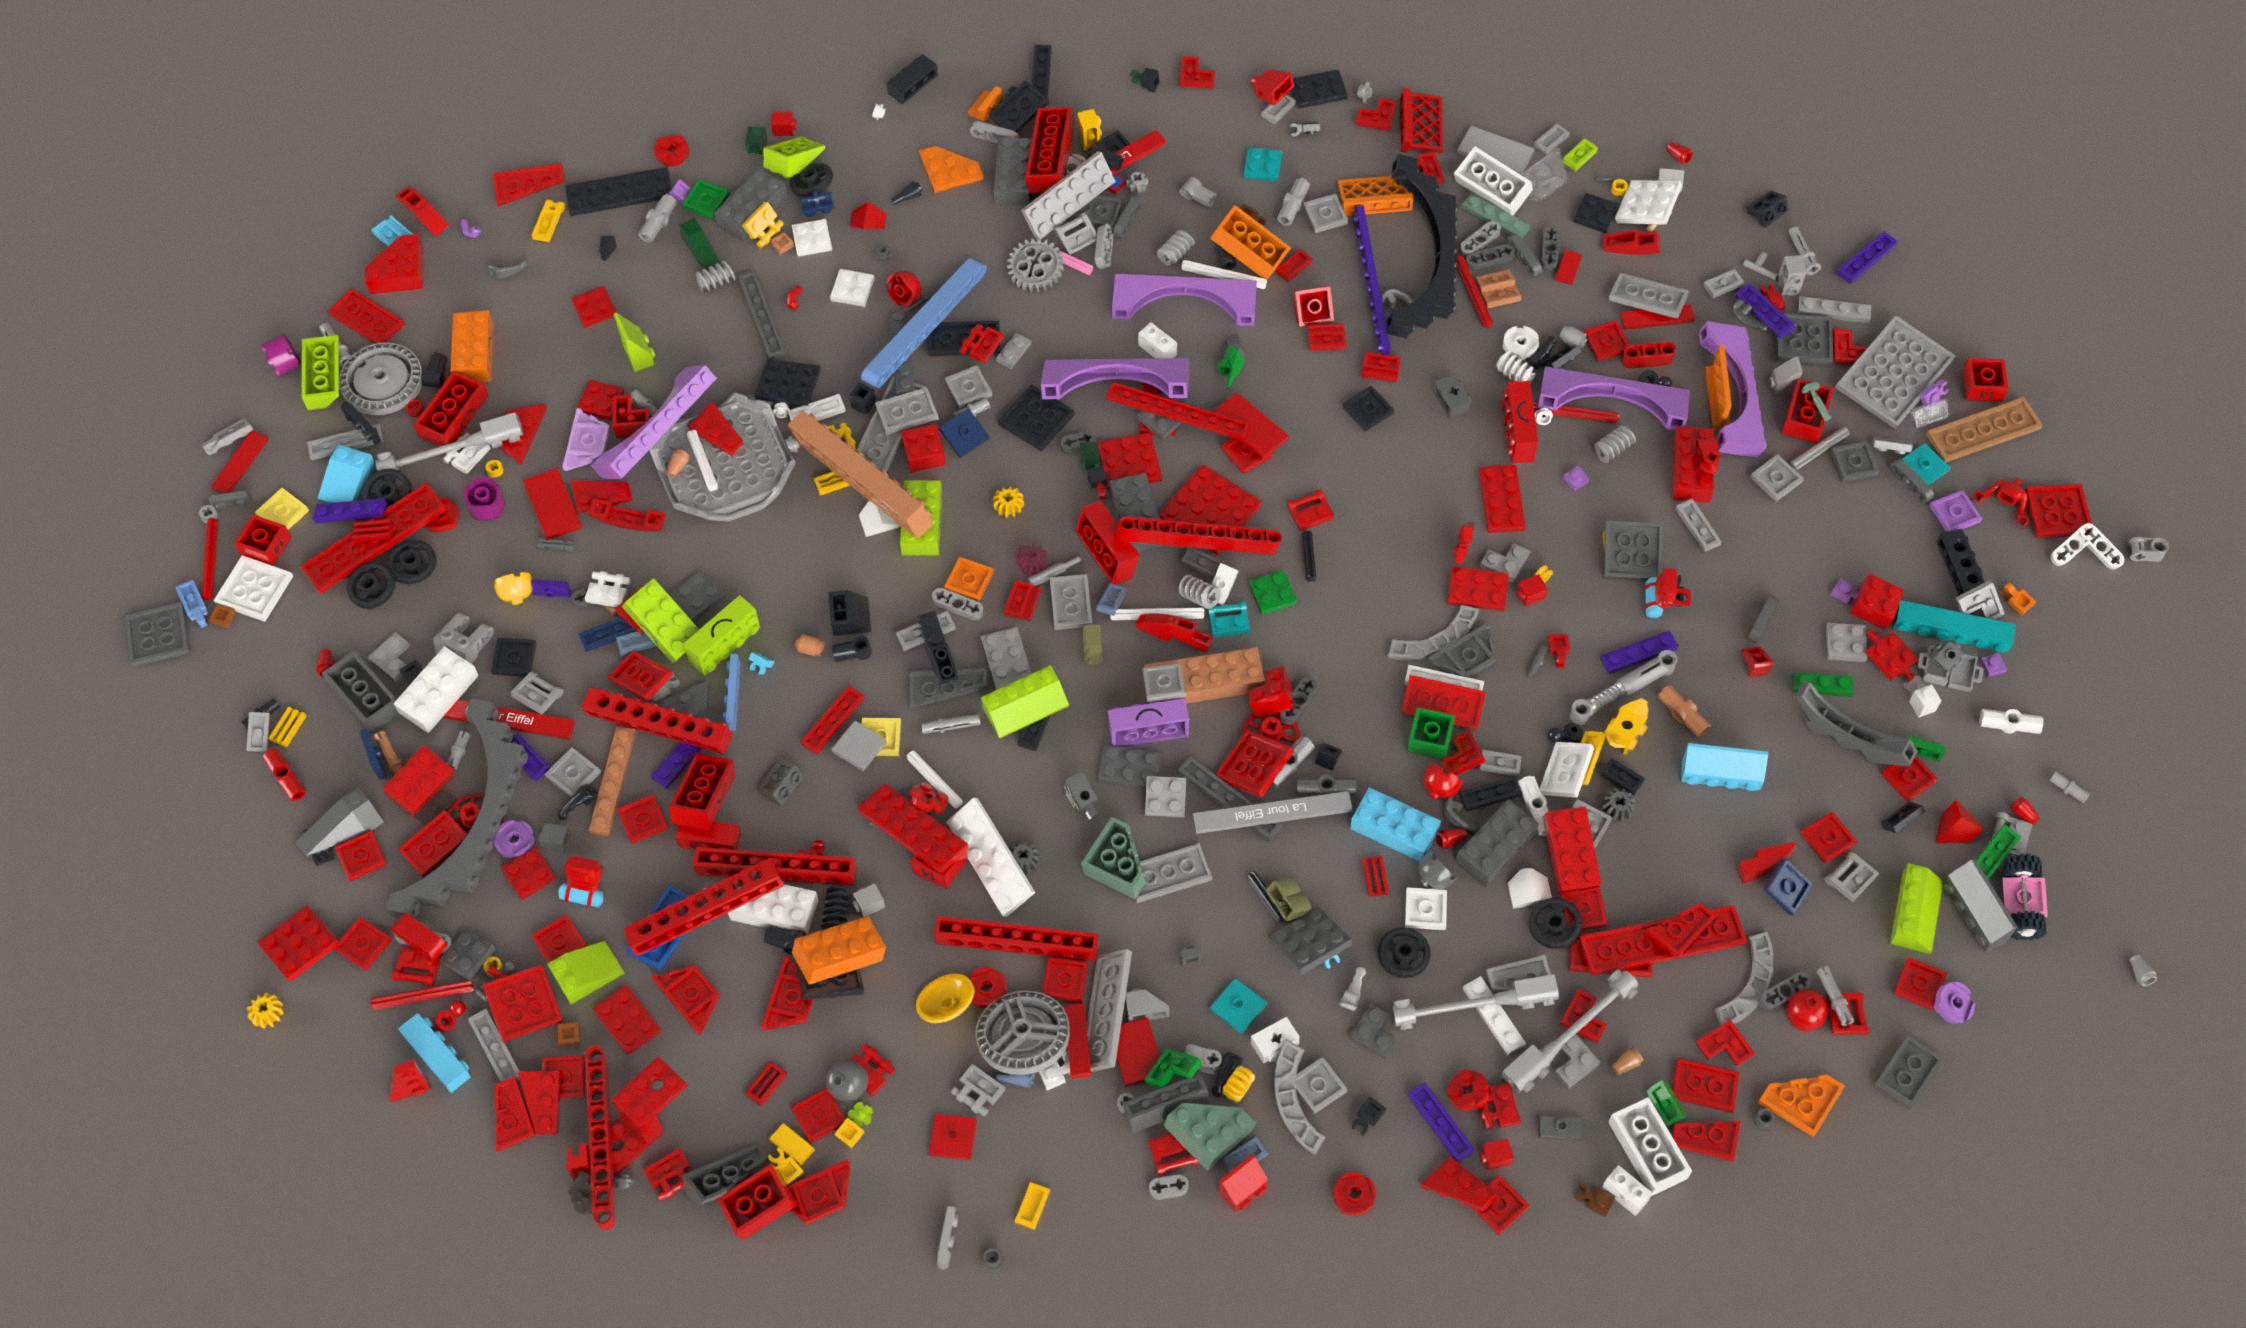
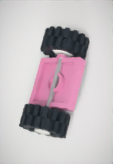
(2025, 895)

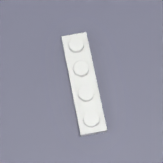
(1443, 677)
(1495, 1017)

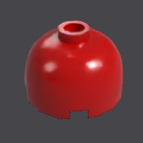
(903, 288)
(1440, 783)
(1807, 1010)

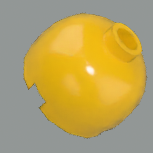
(513, 588)

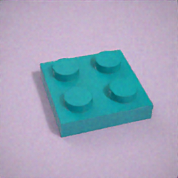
(1263, 164)

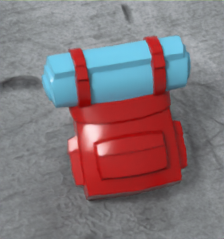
(1662, 593)
(582, 882)

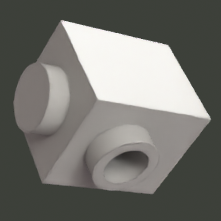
(868, 900)

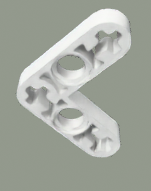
(2085, 541)

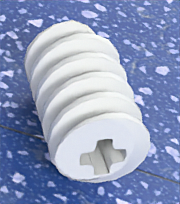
(1514, 368)

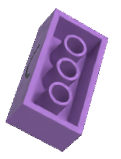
(1148, 722)

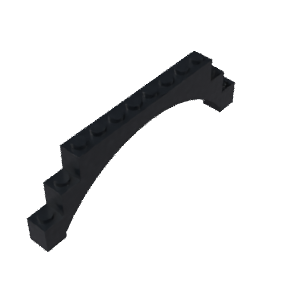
(1441, 217)

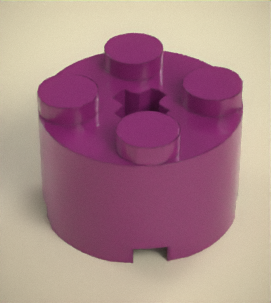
(281, 355)
(484, 499)

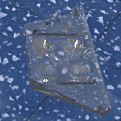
(1546, 176)

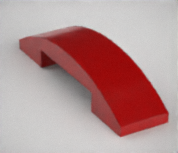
(626, 518)

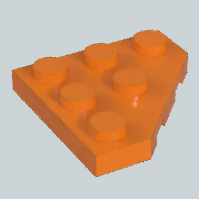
(948, 169)
(1803, 1101)

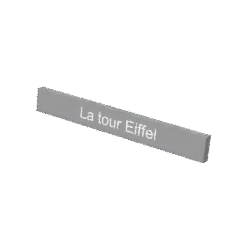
(1272, 812)

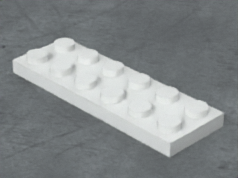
(991, 857)

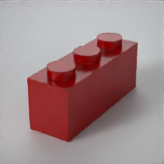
(719, 836)

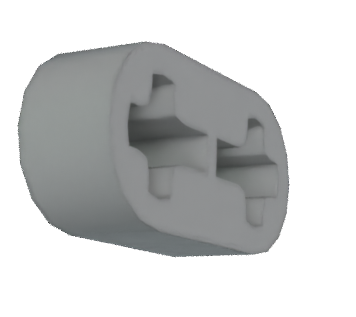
(1168, 1192)

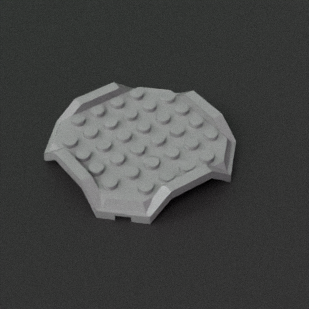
(744, 480)

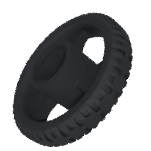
(812, 180)
(390, 476)
(408, 556)
(375, 590)
(1557, 905)
(1419, 944)

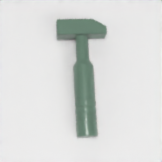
(1817, 400)

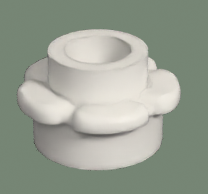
(878, 111)
(780, 410)
(1543, 420)

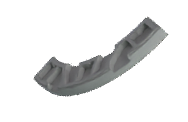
(1423, 649)
(1758, 982)
(1288, 1101)

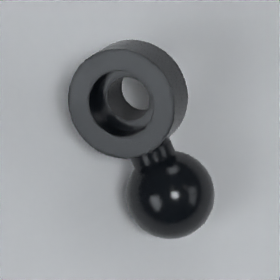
(1653, 378)
(1555, 734)

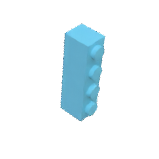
(434, 1052)

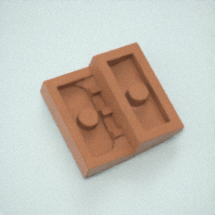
(1498, 288)

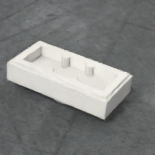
(1224, 581)

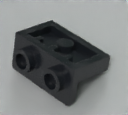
(1769, 207)

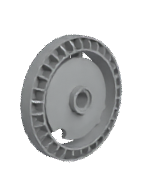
(381, 379)
(1023, 1051)

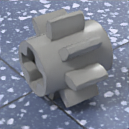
(1137, 182)

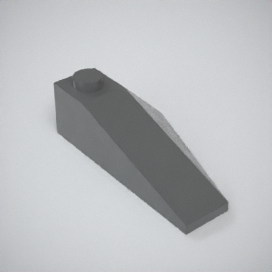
(342, 822)
(721, 1175)

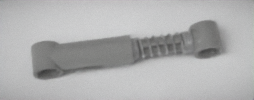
(1625, 686)

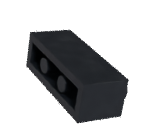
(912, 79)

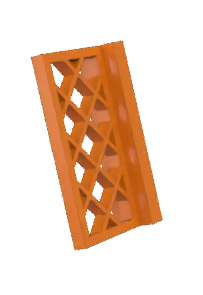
(1374, 203)
(1718, 390)

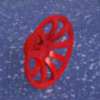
(1272, 728)
(468, 812)

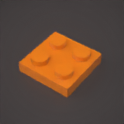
(969, 579)

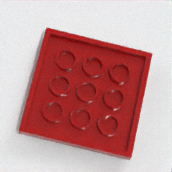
(1211, 500)

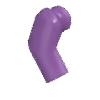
(467, 230)

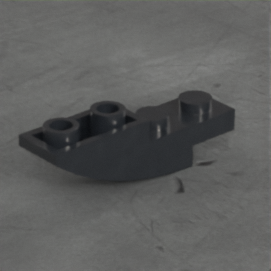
(937, 648)

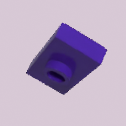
(550, 588)

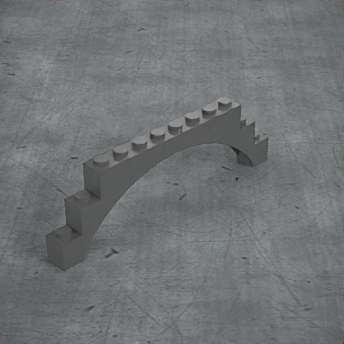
(464, 866)

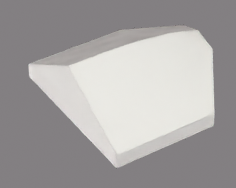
(875, 520)
(1528, 888)

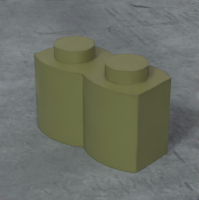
(1092, 644)
(1288, 898)

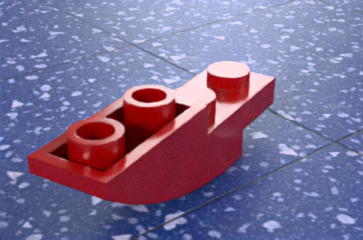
(422, 210)
(1168, 626)

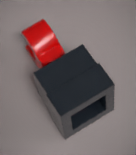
(1097, 479)

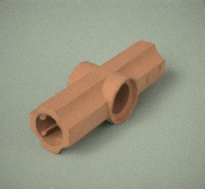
(1684, 711)

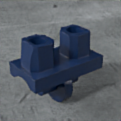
(816, 203)

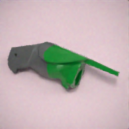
(1232, 359)

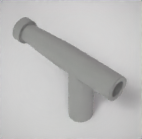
(1758, 268)

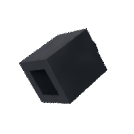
(862, 398)

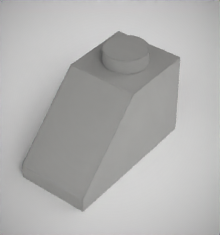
(1785, 376)
(1143, 1004)

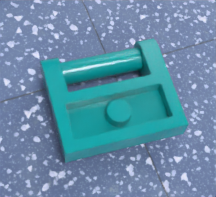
(1230, 624)

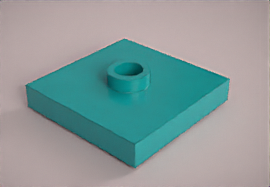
(1927, 464)
(1238, 1006)

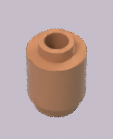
(809, 645)

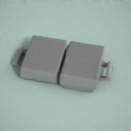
(1960, 677)

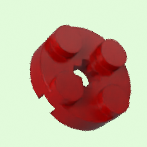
(669, 142)
(447, 521)
(927, 798)
(992, 978)
(1465, 1080)
(1348, 1204)

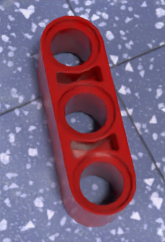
(1648, 355)
(418, 936)

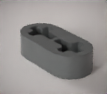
(1075, 440)

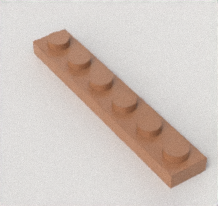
(612, 781)

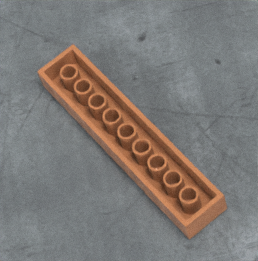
(861, 474)

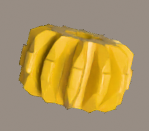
(1008, 501)
(270, 1004)
(1238, 1084)

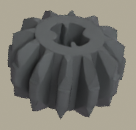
(1618, 805)
(1028, 856)

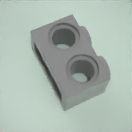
(1791, 275)

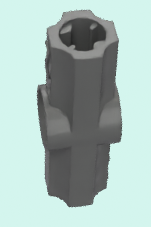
(1314, 785)

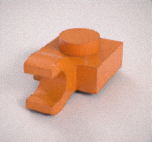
(2019, 601)

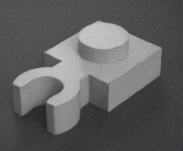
(665, 689)

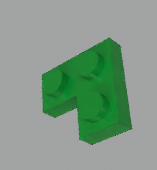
(1172, 1063)

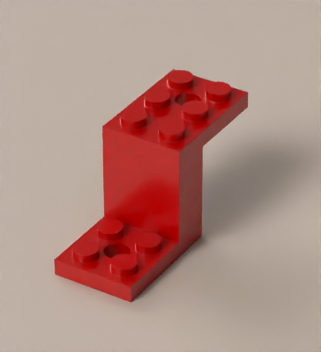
(638, 1109)

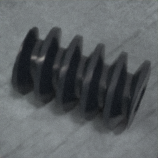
(835, 907)

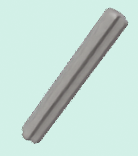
(1819, 448)

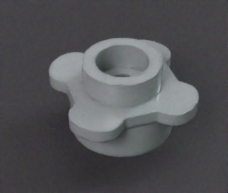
(1364, 91)

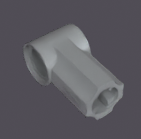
(1194, 190)

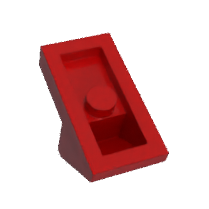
(1758, 661)

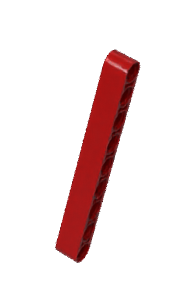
(1198, 535)
(604, 1145)

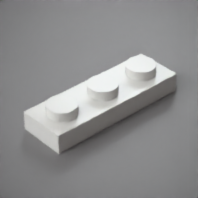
(821, 409)

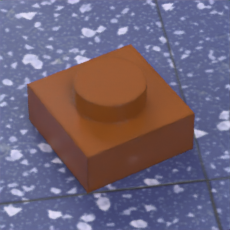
(222, 616)
(568, 1034)

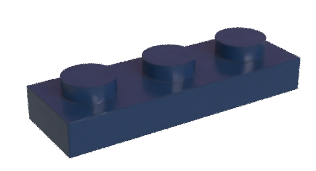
(605, 634)

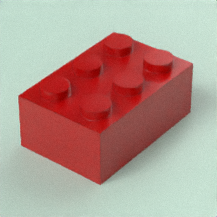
(1803, 416)
(418, 781)
(757, 1201)

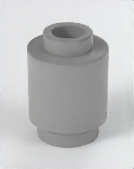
(1573, 336)

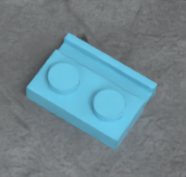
(390, 230)

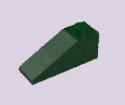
(698, 244)

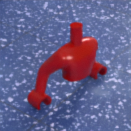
(2009, 494)

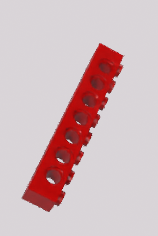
(716, 742)
(790, 866)
(698, 915)
(1016, 938)

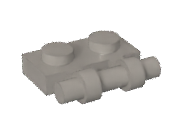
(982, 1085)

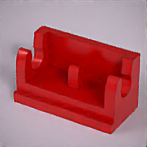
(580, 1162)

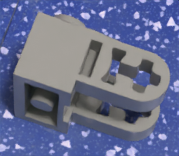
(463, 646)

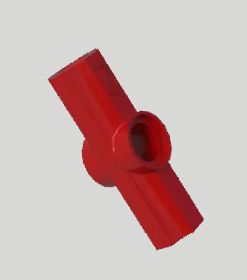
(288, 782)

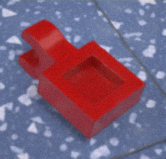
(1559, 646)

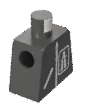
(1081, 795)

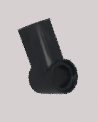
(1113, 160)
(1226, 260)
(435, 372)
(851, 649)
(782, 938)

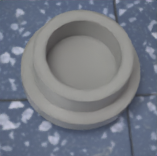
(792, 444)

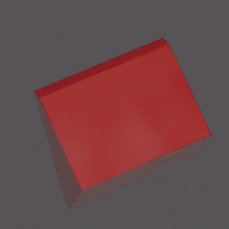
(1313, 306)

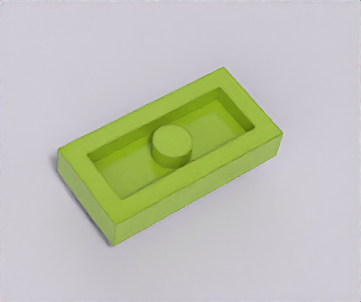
(1580, 154)

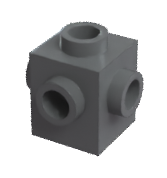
(1946, 654)

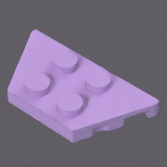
(586, 441)

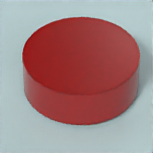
(414, 408)

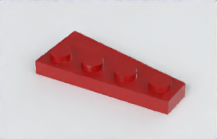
(523, 182)

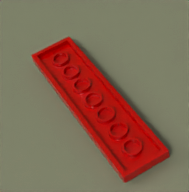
(347, 556)
(1633, 947)

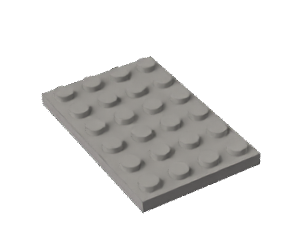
(1895, 372)

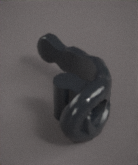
(584, 794)
(1229, 1063)

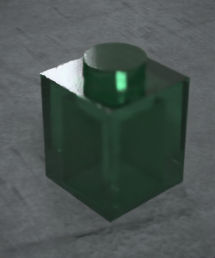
(756, 140)
(1089, 456)

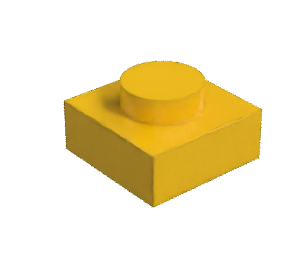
(849, 1133)

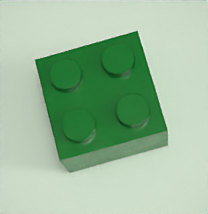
(1431, 733)

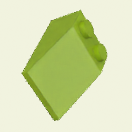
(791, 155)
(635, 344)
(585, 970)

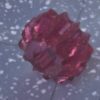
(1032, 559)

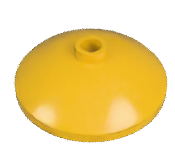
(945, 998)

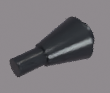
(911, 191)

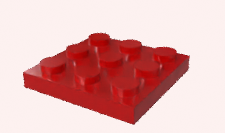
(1130, 457)
(2058, 509)
(1254, 763)
(298, 943)
(522, 1003)

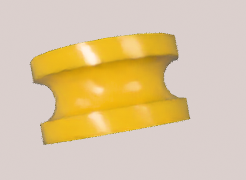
(1618, 191)
(497, 473)
(1544, 573)
(491, 961)

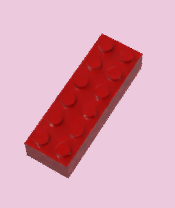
(1049, 148)

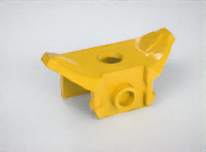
(1636, 713)

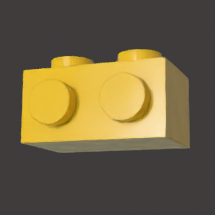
(1088, 128)

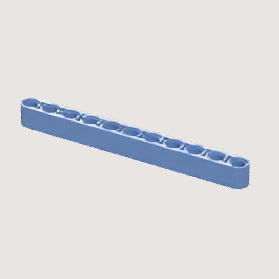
(923, 323)

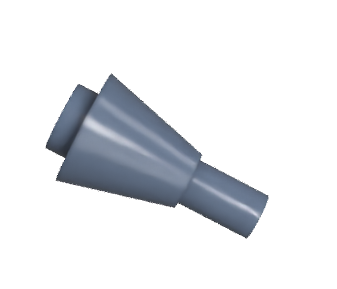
(1020, 1080)

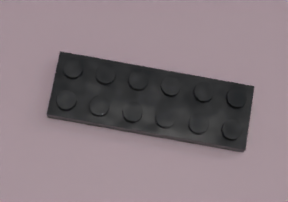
(618, 191)

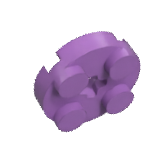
(503, 839)
(1945, 1006)

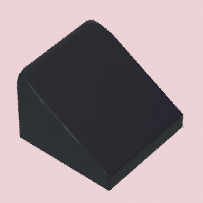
(607, 246)
(1328, 756)

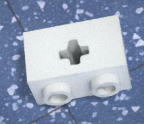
(1157, 342)
(1278, 1031)
(1627, 1190)

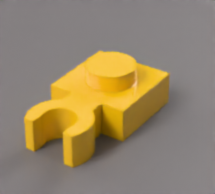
(788, 1167)

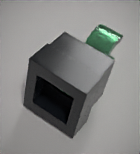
(1149, 78)

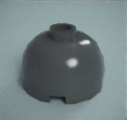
(1434, 873)
(846, 1080)

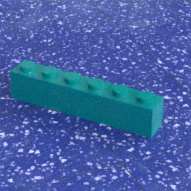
(1954, 626)

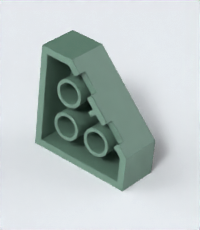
(1115, 860)
(1209, 1130)

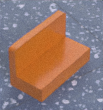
(986, 104)

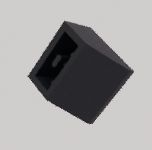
(849, 613)

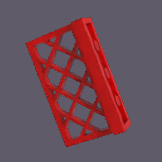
(1407, 123)

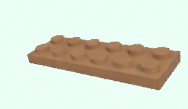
(1984, 429)

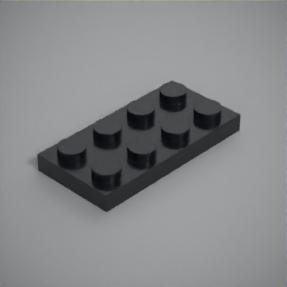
(948, 336)

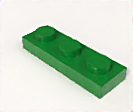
(1826, 684)
(1997, 850)

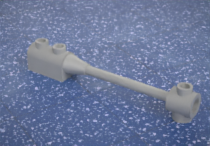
(491, 433)
(1523, 994)
(1535, 1062)

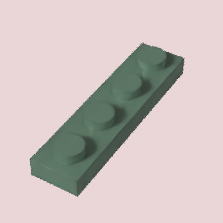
(1489, 212)

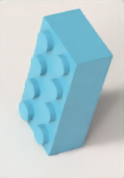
(1395, 824)

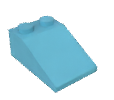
(346, 475)

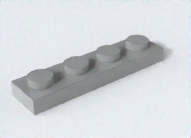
(1836, 309)
(352, 439)
(493, 1046)

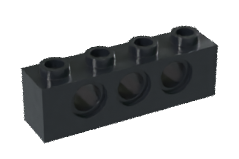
(1961, 576)

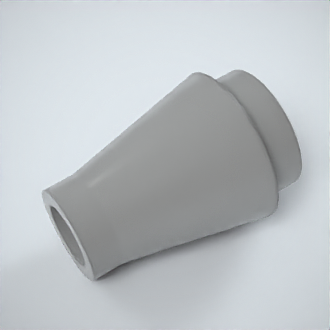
(2143, 972)

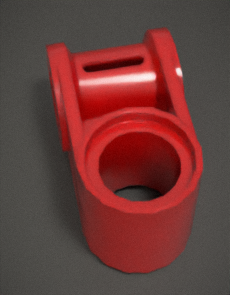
(1708, 454)

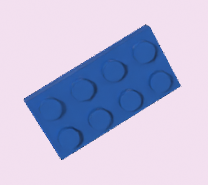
(660, 955)

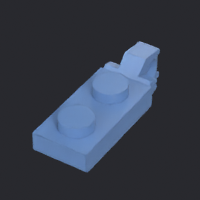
(193, 602)

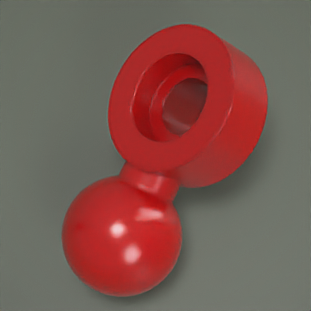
(456, 1009)

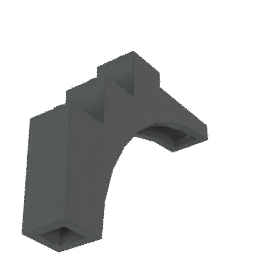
(1849, 734)

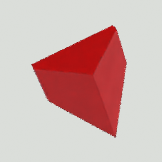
(868, 217)
(1957, 825)

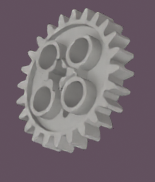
(1050, 269)

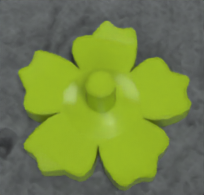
(861, 1114)

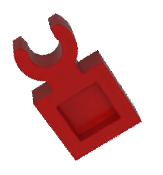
(1775, 298)

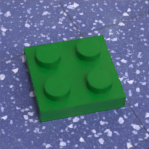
(705, 199)
(1272, 592)

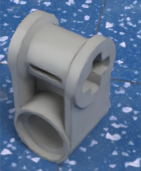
(2146, 549)
(1206, 1057)

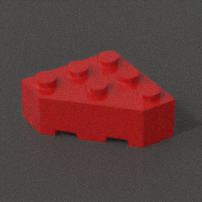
(397, 267)

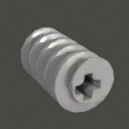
(1175, 247)
(714, 275)
(1614, 443)
(1199, 591)

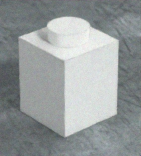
(1925, 701)

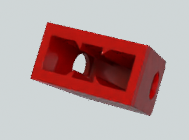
(1272, 85)

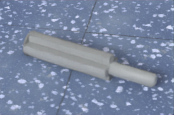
(1053, 571)

